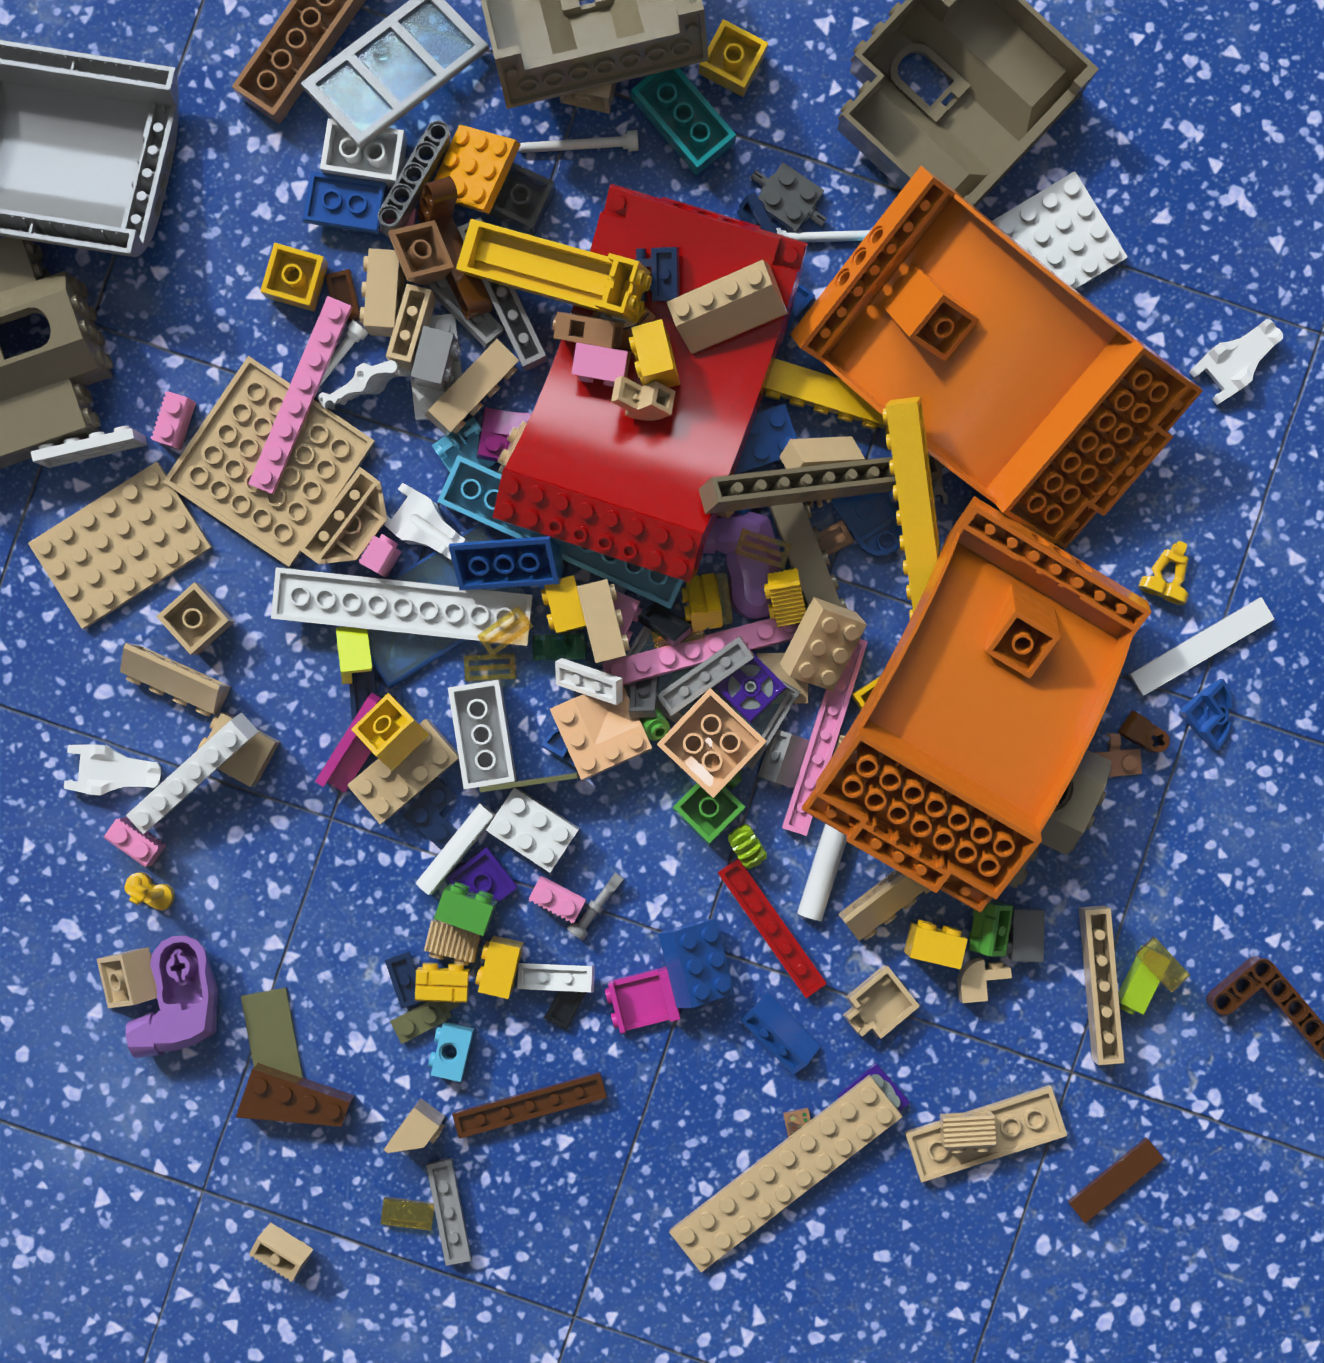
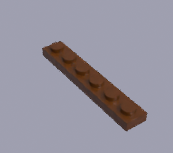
(529, 1105)

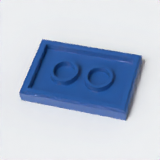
(344, 202)

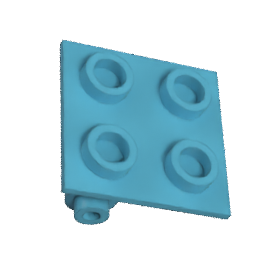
(463, 444)

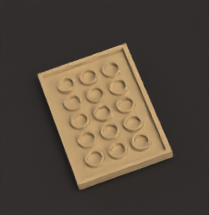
(120, 545)

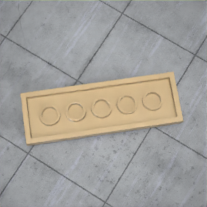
(1019, 1125)

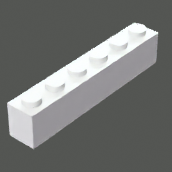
(192, 773)

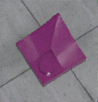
(495, 430)

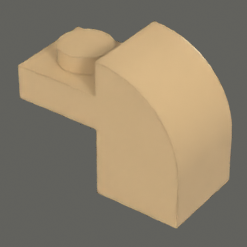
(643, 402)
(973, 977)

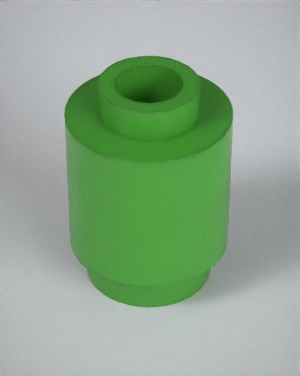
(656, 726)

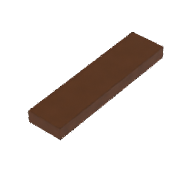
(1115, 1180)

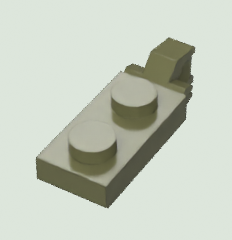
(422, 1019)

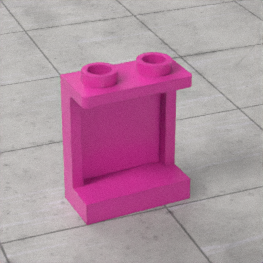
(642, 1000)

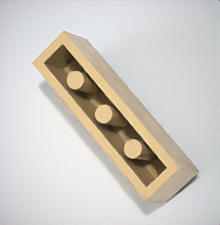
(472, 387)

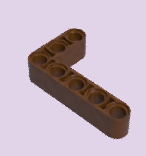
(438, 204)
(1281, 1000)

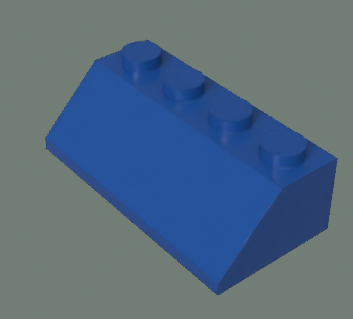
(507, 563)

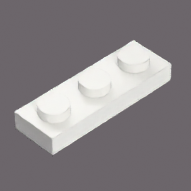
(589, 681)
(556, 977)

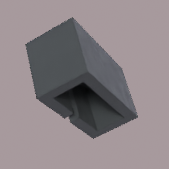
(1026, 935)

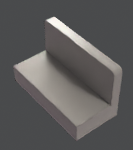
(783, 758)

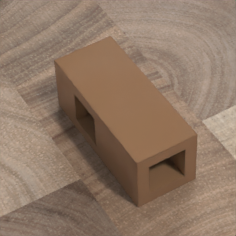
(588, 330)

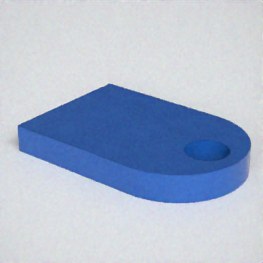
(868, 519)

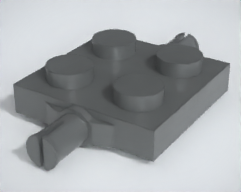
(790, 197)

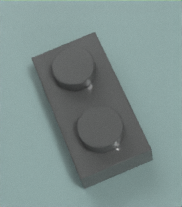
(643, 698)

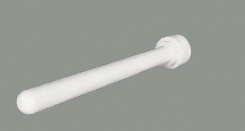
(627, 141)
(832, 236)
(354, 335)

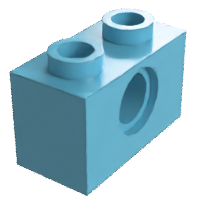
(459, 1037)

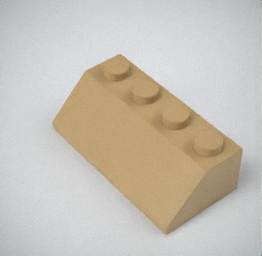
(727, 307)
(173, 678)
(881, 904)

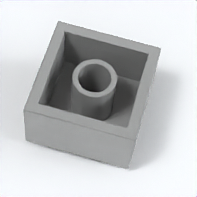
(435, 359)

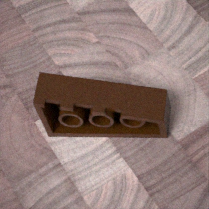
(294, 1099)

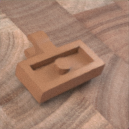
(1123, 761)

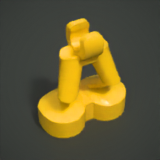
(1157, 585)
(143, 890)

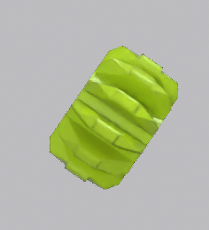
(747, 846)

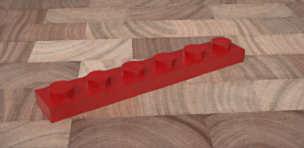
(772, 928)

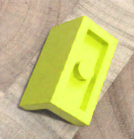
(353, 652)

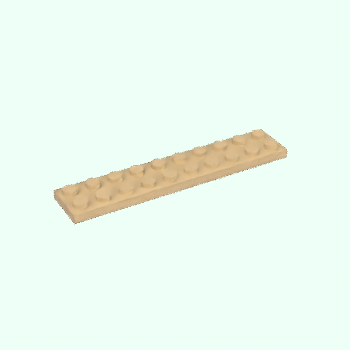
(785, 1173)

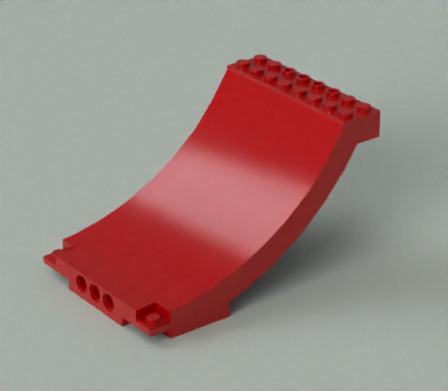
(632, 482)

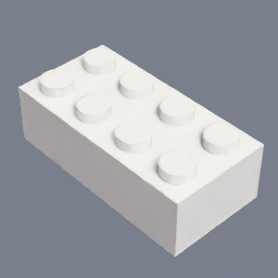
(482, 734)

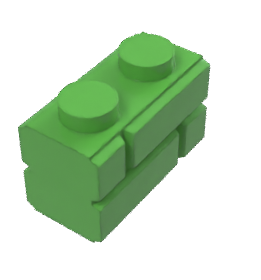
(991, 929)

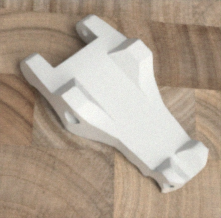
(1234, 362)
(366, 380)
(421, 523)
(107, 769)

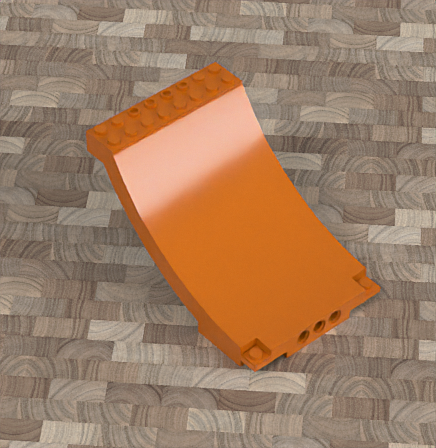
(1013, 367)
(980, 709)

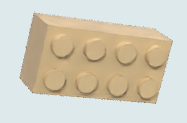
(388, 791)

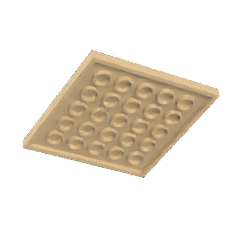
(228, 446)

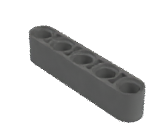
(414, 167)

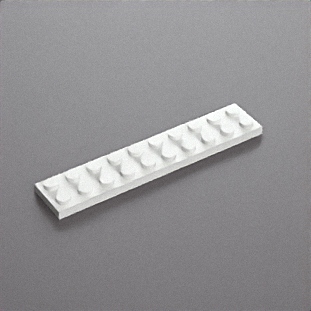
(395, 605)

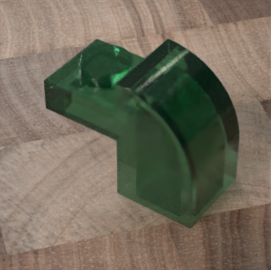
(557, 646)

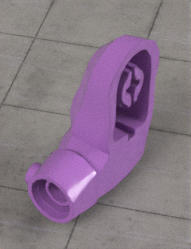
(745, 574)
(185, 999)

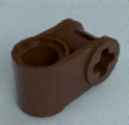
(1140, 730)

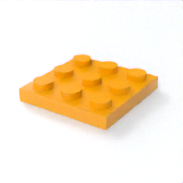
(478, 166)

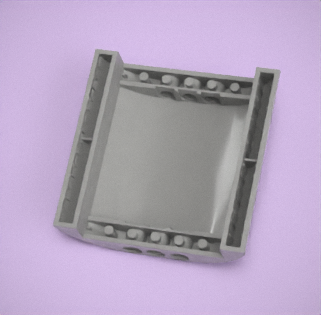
(84, 147)

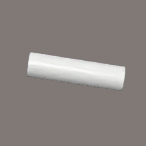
(455, 849)
(822, 873)

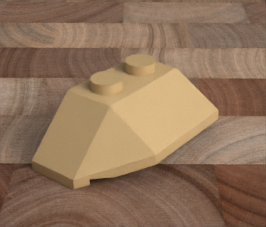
(348, 522)

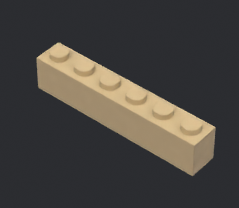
(1101, 985)

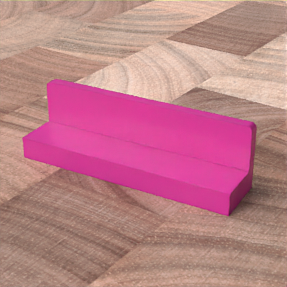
(349, 753)

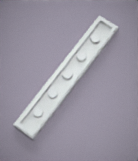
(1201, 646)

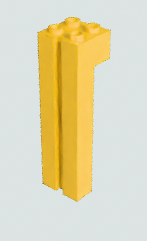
(555, 270)

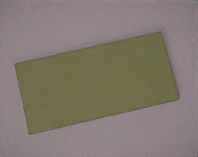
(529, 782)
(272, 1030)

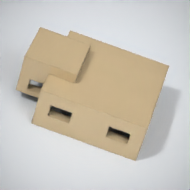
(879, 1004)

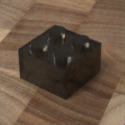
(523, 199)

